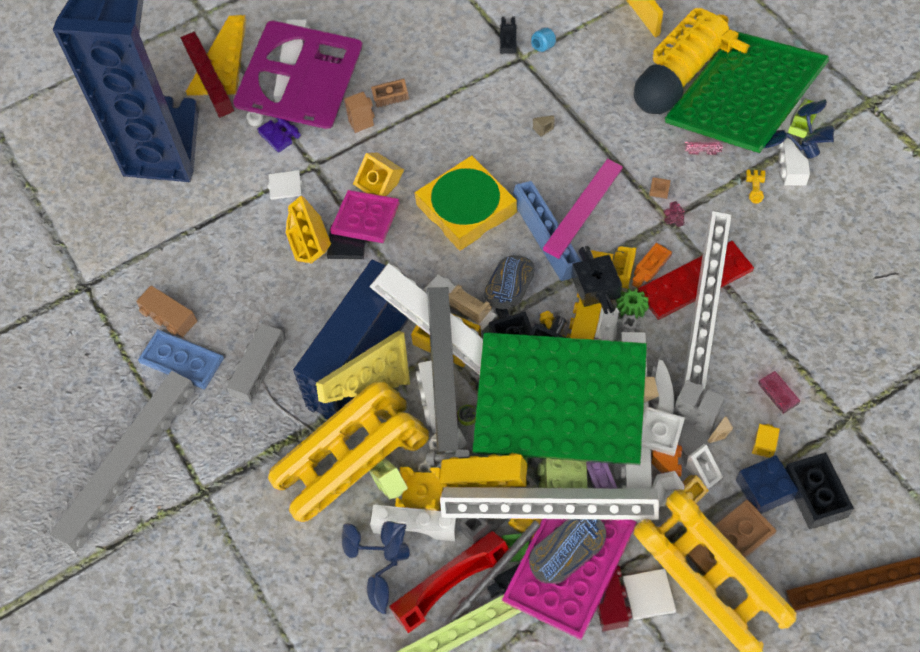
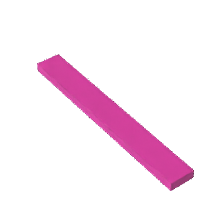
(582, 209)

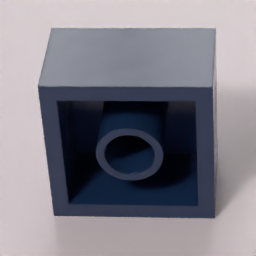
(766, 484)

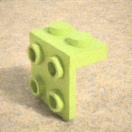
(562, 474)

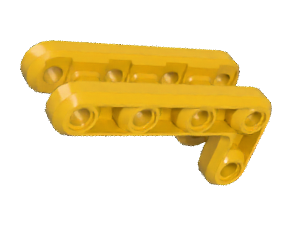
(362, 411)
(729, 564)

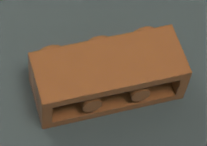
(166, 311)

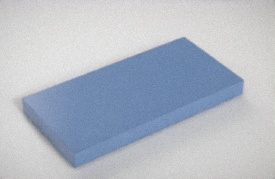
(174, 354)

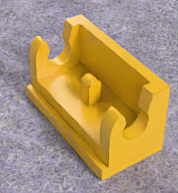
(624, 264)

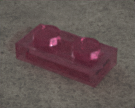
(710, 148)
(779, 392)

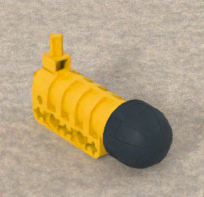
(664, 82)

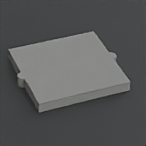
(692, 439)

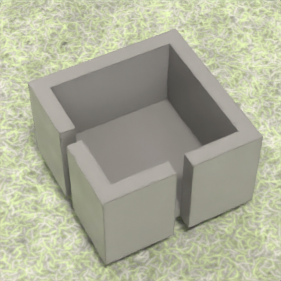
(700, 415)

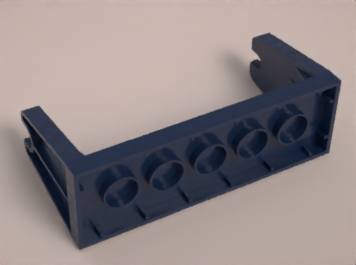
(123, 91)

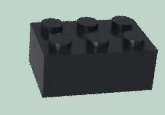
(819, 491)

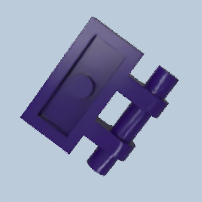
(275, 136)

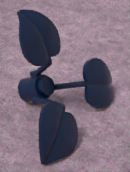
(809, 142)
(394, 550)

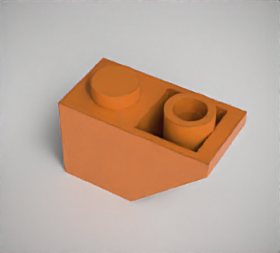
(667, 463)

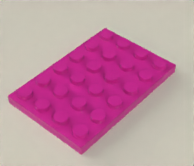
(574, 601)

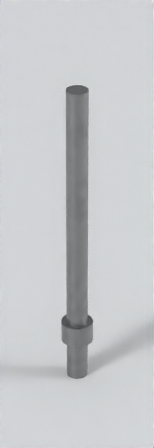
(465, 604)

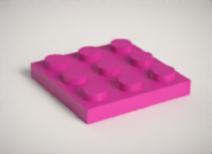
(365, 216)

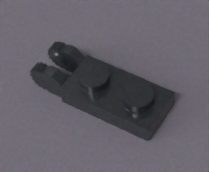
(508, 36)

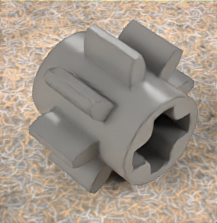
(628, 324)

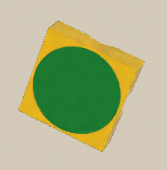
(466, 202)

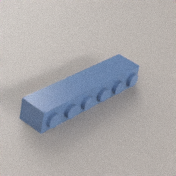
(542, 226)

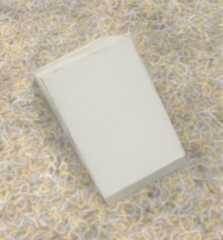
(703, 465)

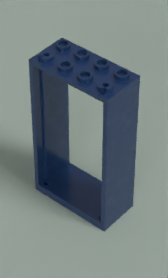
(352, 329)

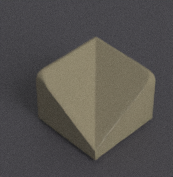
(543, 125)

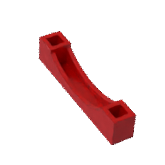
(415, 604)

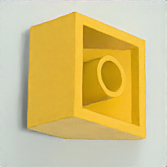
(377, 175)

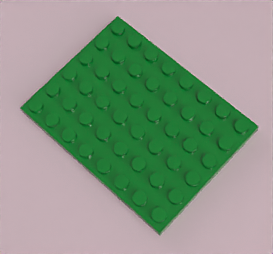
(747, 94)
(561, 398)

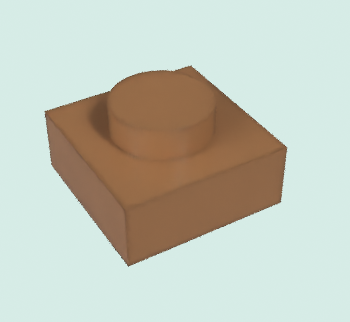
(660, 188)

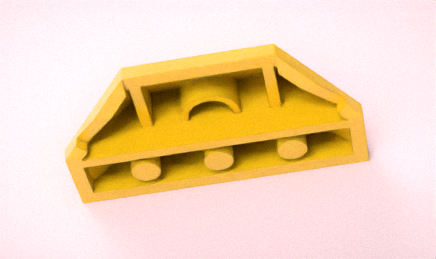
(306, 231)

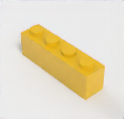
(484, 472)

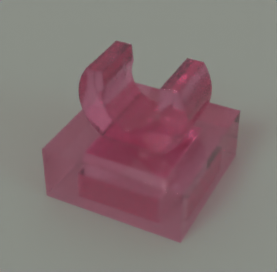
(675, 214)

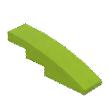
(799, 125)

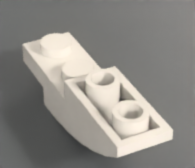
(665, 400)

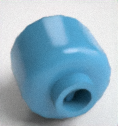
(543, 39)

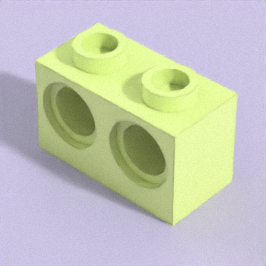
(388, 479)

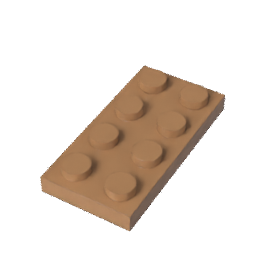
(742, 528)

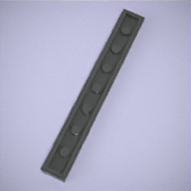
(442, 369)

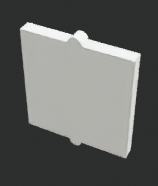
(285, 184)

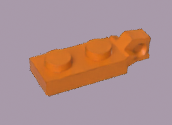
(650, 264)

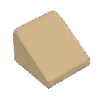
(721, 431)

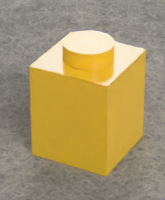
(765, 440)

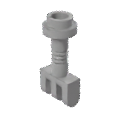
(432, 456)

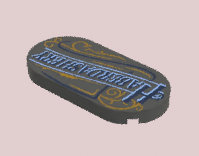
(509, 281)
(567, 549)

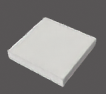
(661, 430)
(649, 594)

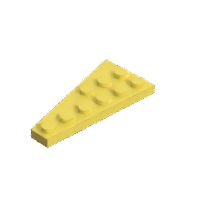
(381, 363)

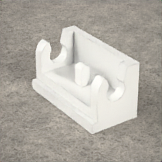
(607, 326)

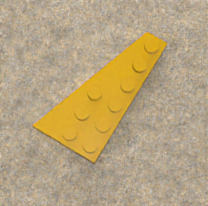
(225, 56)

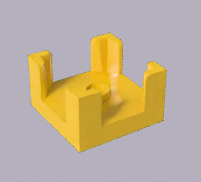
(423, 489)

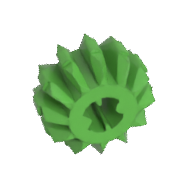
(632, 303)

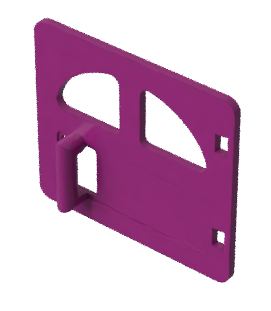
(315, 81)

